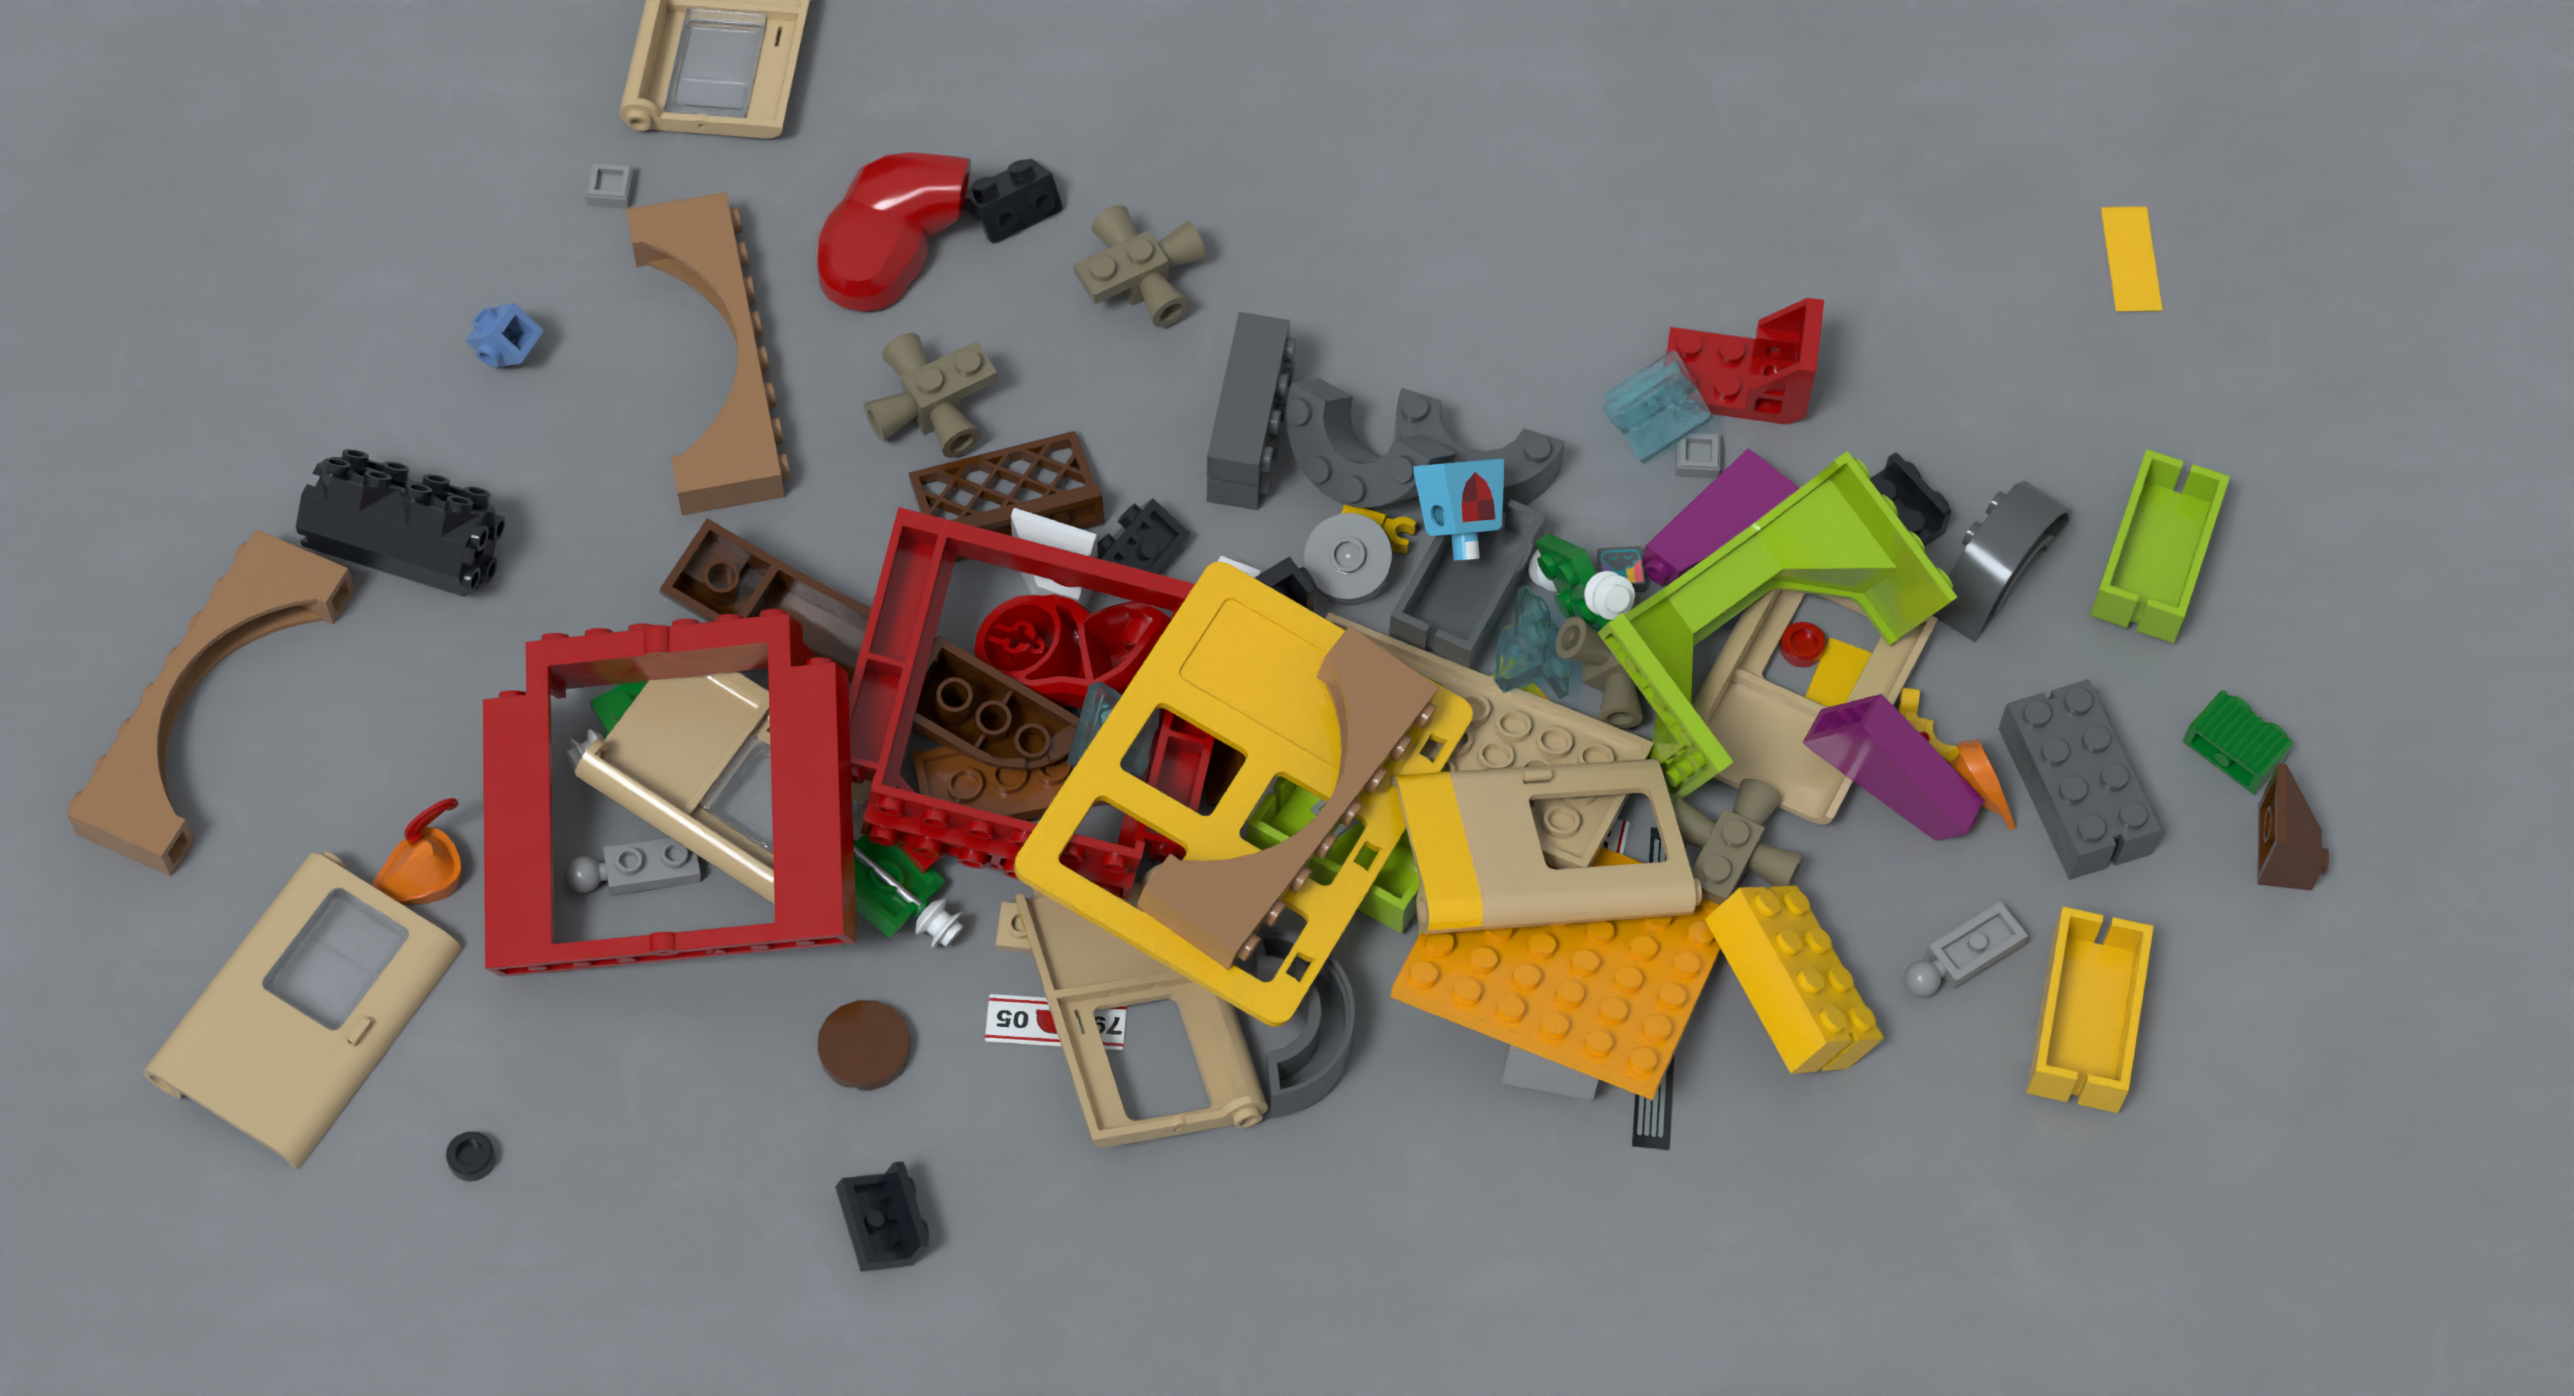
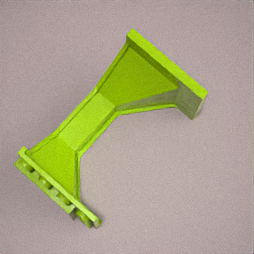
(1821, 540)

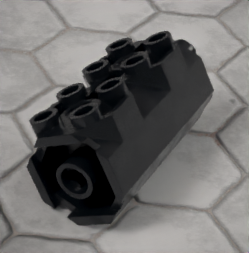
(399, 525)

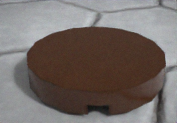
(864, 1045)

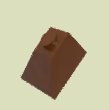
(2288, 836)

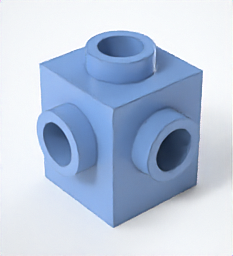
(503, 335)

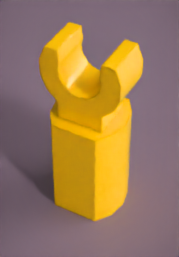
(1390, 526)

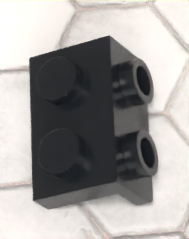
(1013, 199)
(883, 1218)

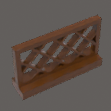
(1074, 507)

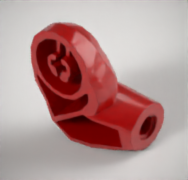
(883, 227)
(1064, 647)

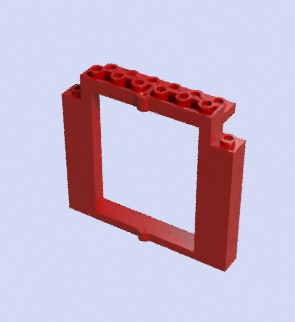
(893, 673)
(807, 786)

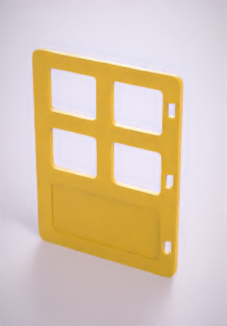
(1246, 673)

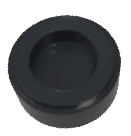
(470, 1156)

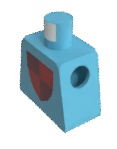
(1461, 501)

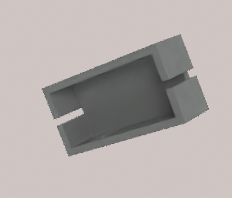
(1250, 411)
(1459, 602)
(2079, 779)

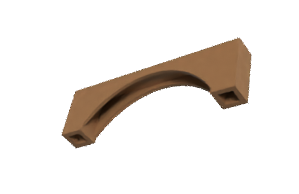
(738, 453)
(262, 593)
(1228, 900)

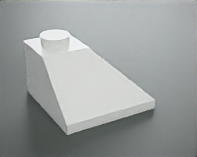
(1057, 535)

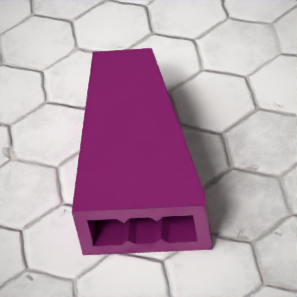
(1716, 516)
(1895, 764)

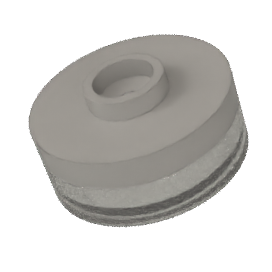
(1349, 559)

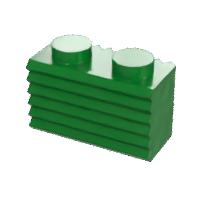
(2238, 741)

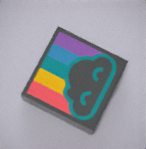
(1624, 562)

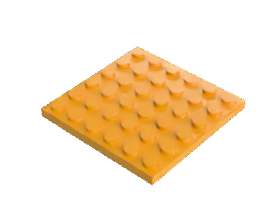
(1575, 993)

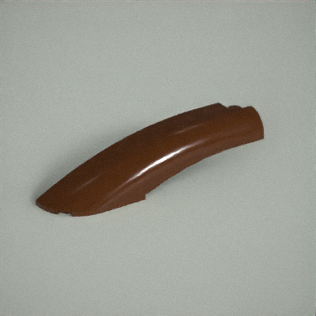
(961, 699)

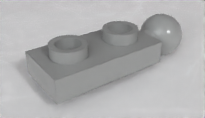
(635, 867)
(1966, 951)

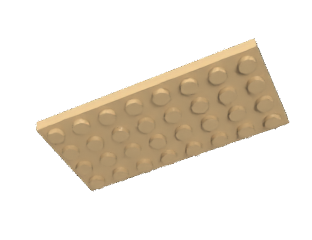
(1527, 732)

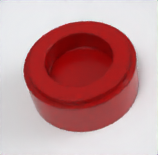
(1802, 644)

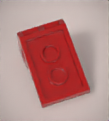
(1759, 376)

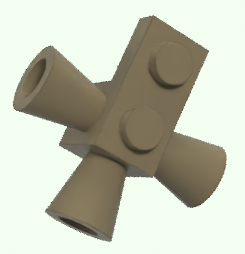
(1139, 265)
(932, 393)
(1601, 671)
(1734, 843)

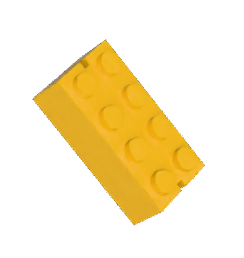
(1794, 978)
(2090, 1010)

